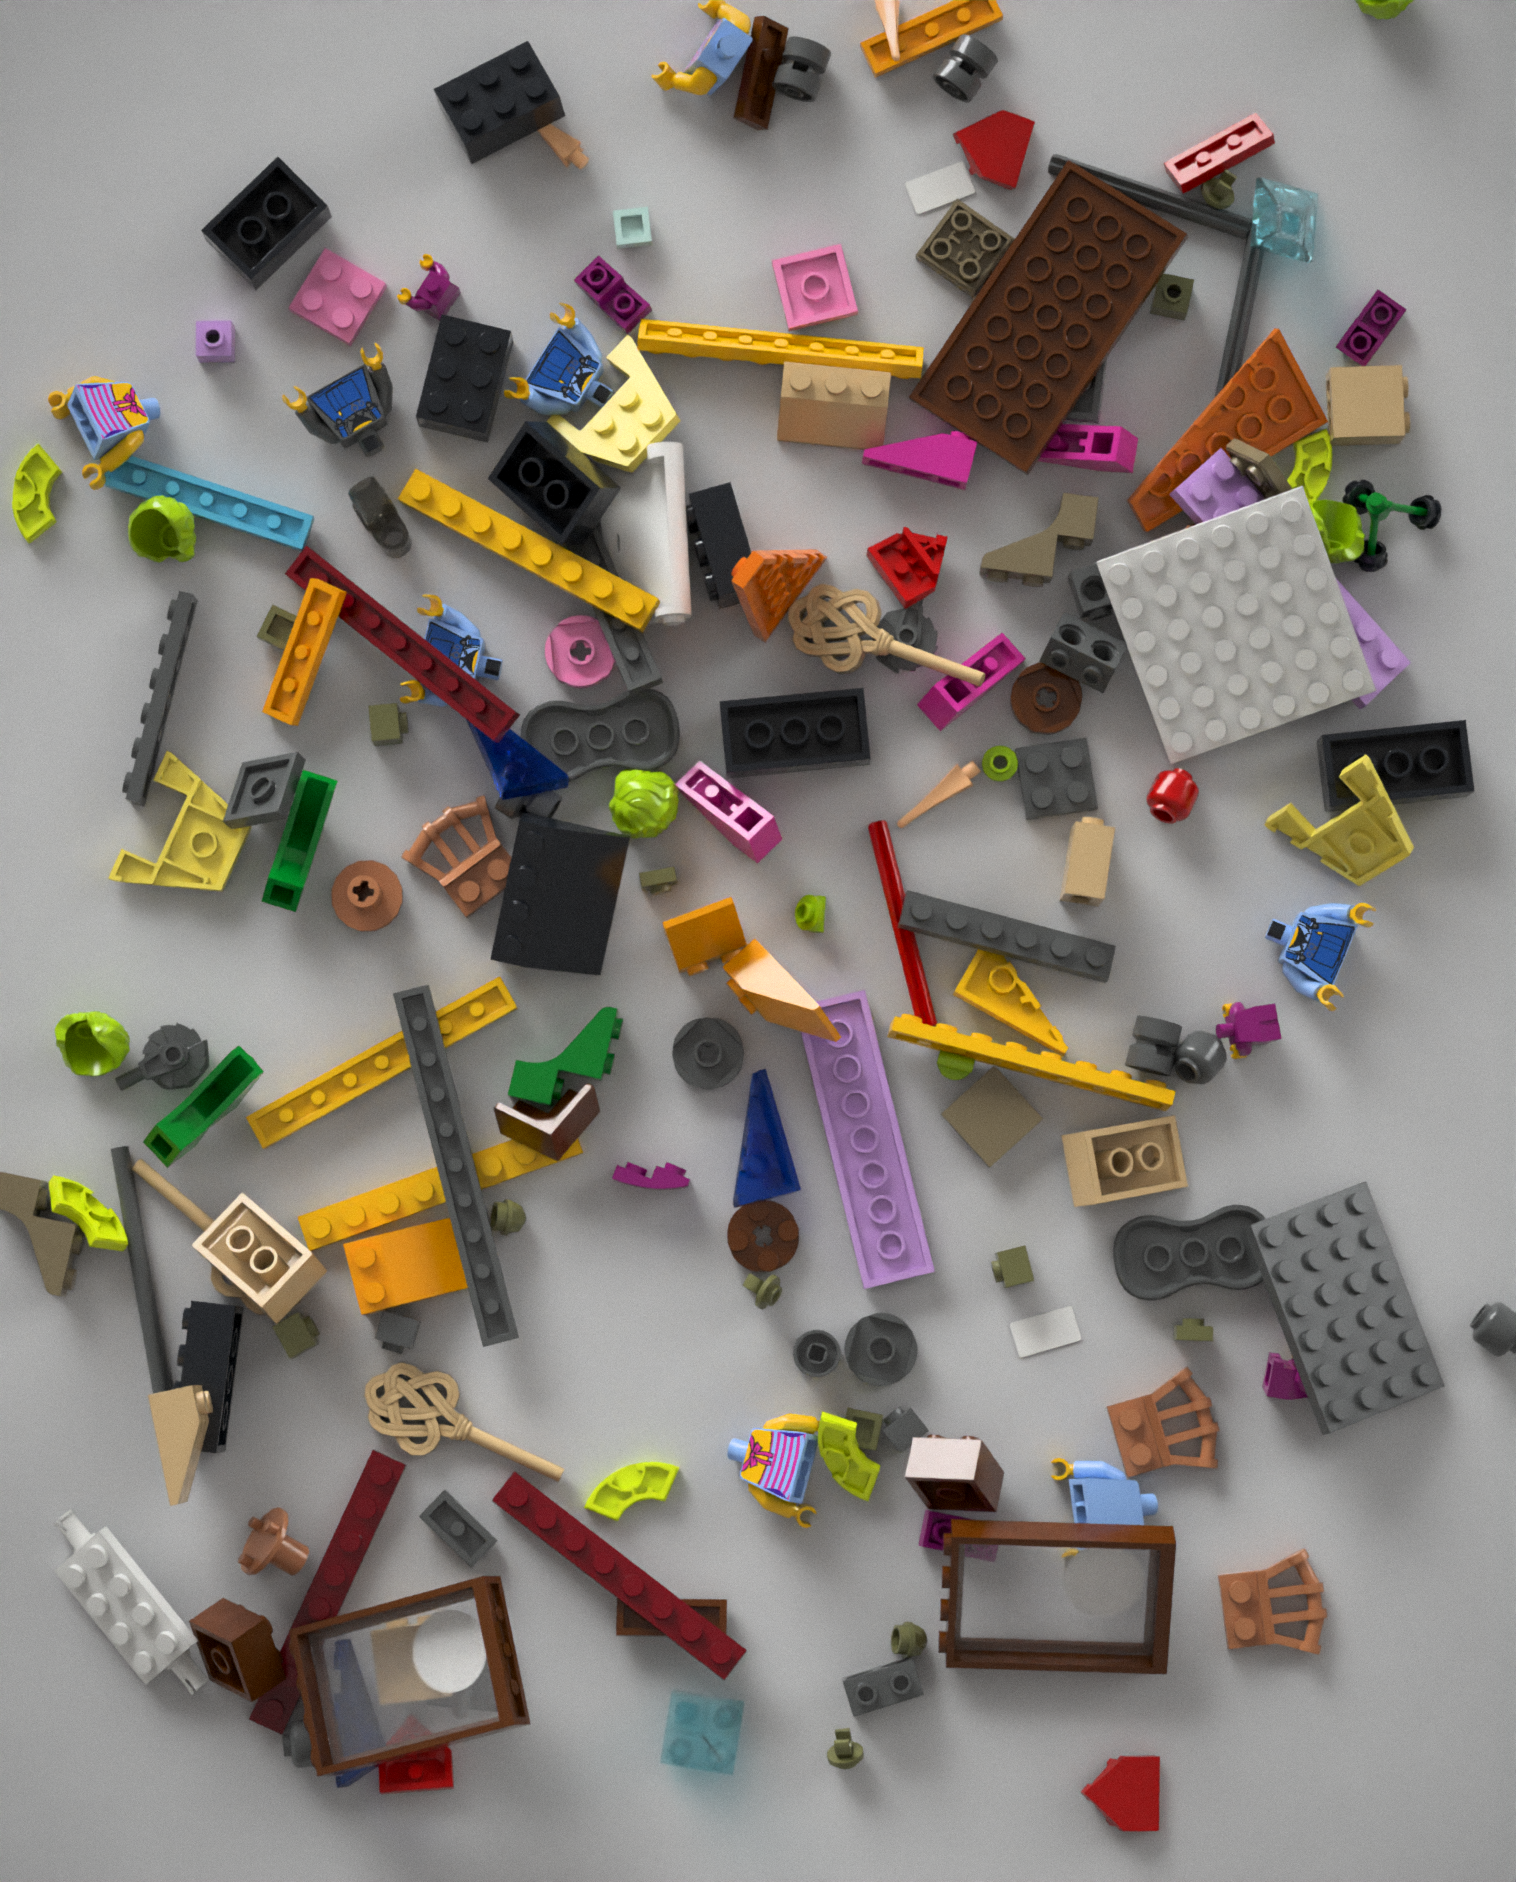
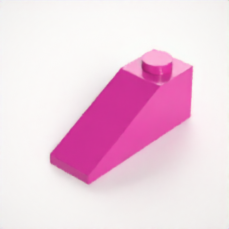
(1092, 448)
(932, 458)
(953, 696)
(730, 811)

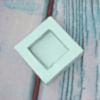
(632, 227)

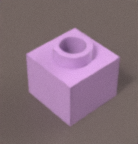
(215, 352)

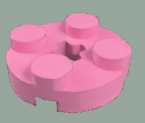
(567, 668)

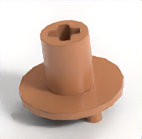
(367, 895)
(271, 1545)

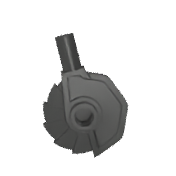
(909, 628)
(172, 1059)

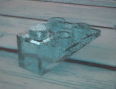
(1284, 220)
(702, 1731)

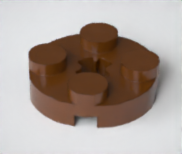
(1037, 717)
(783, 1231)

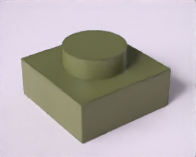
(277, 627)
(658, 880)
(1192, 1330)
(867, 1427)

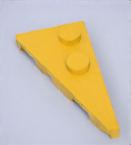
(996, 990)

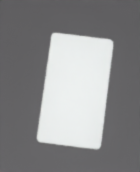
(940, 187)
(1045, 1331)

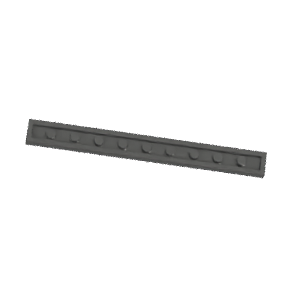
(456, 1165)

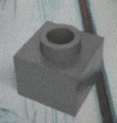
(397, 1331)
(903, 1427)

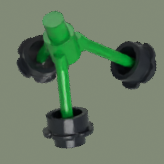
(1422, 512)

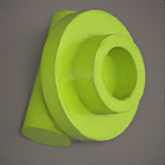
(811, 913)
(954, 1066)

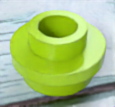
(999, 774)

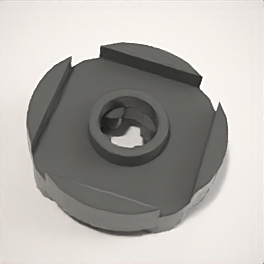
(728, 1053)
(870, 1331)

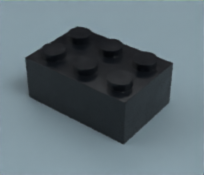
(499, 102)
(266, 223)
(464, 378)
(554, 483)
(720, 539)

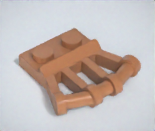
(477, 877)
(1141, 1434)
(1249, 1611)

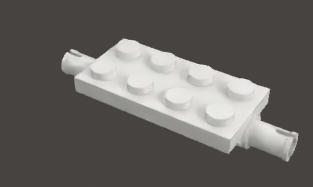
(126, 1605)

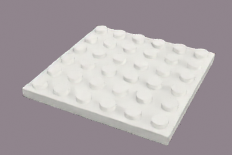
(1236, 625)

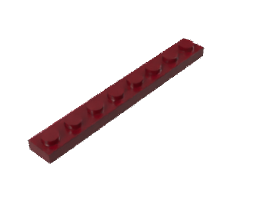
(409, 649)
(619, 1576)
(334, 1577)

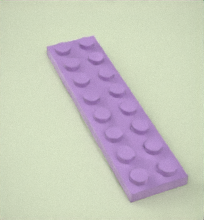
(1220, 489)
(867, 1145)

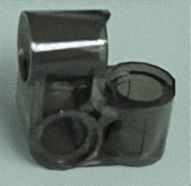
(379, 516)

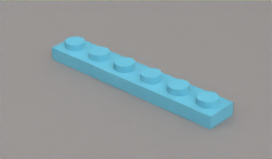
(214, 502)

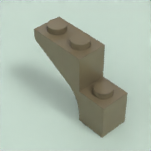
(1034, 556)
(52, 1240)

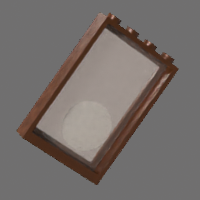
(1057, 1596)
(409, 1676)

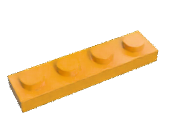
(930, 32)
(304, 651)

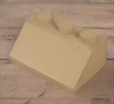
(833, 406)

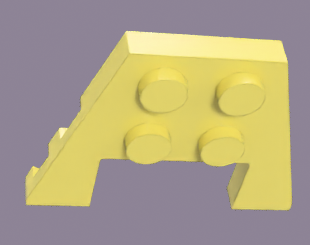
(629, 420)
(1359, 840)
(200, 845)

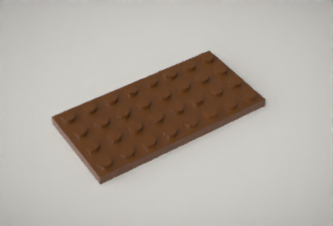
(1048, 317)

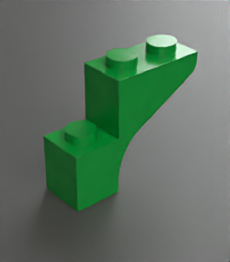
(299, 841)
(584, 1057)
(204, 1107)

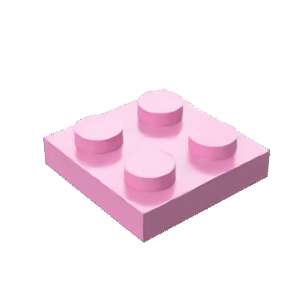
(814, 287)
(337, 297)

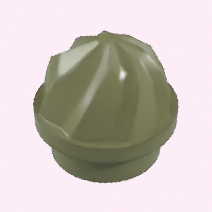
(507, 1217)
(908, 1640)

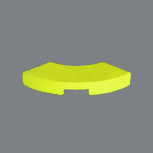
(1312, 464)
(32, 493)
(94, 1219)
(843, 1456)
(631, 1485)

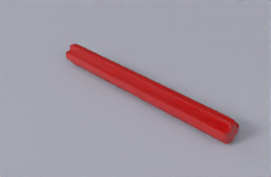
(905, 939)

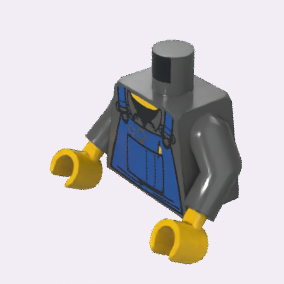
(349, 407)

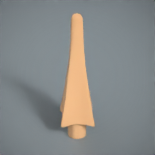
(888, 12)
(564, 146)
(953, 783)

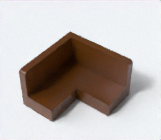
(552, 1131)

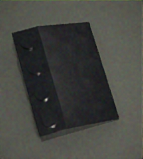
(559, 896)

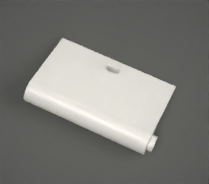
(649, 530)

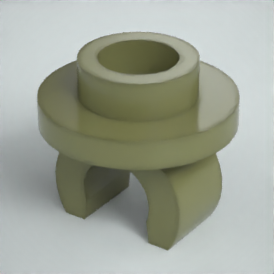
(1218, 191)
(767, 1292)
(844, 1752)

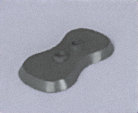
(622, 732)
(1166, 1255)

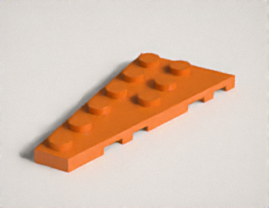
(1261, 405)
(771, 583)

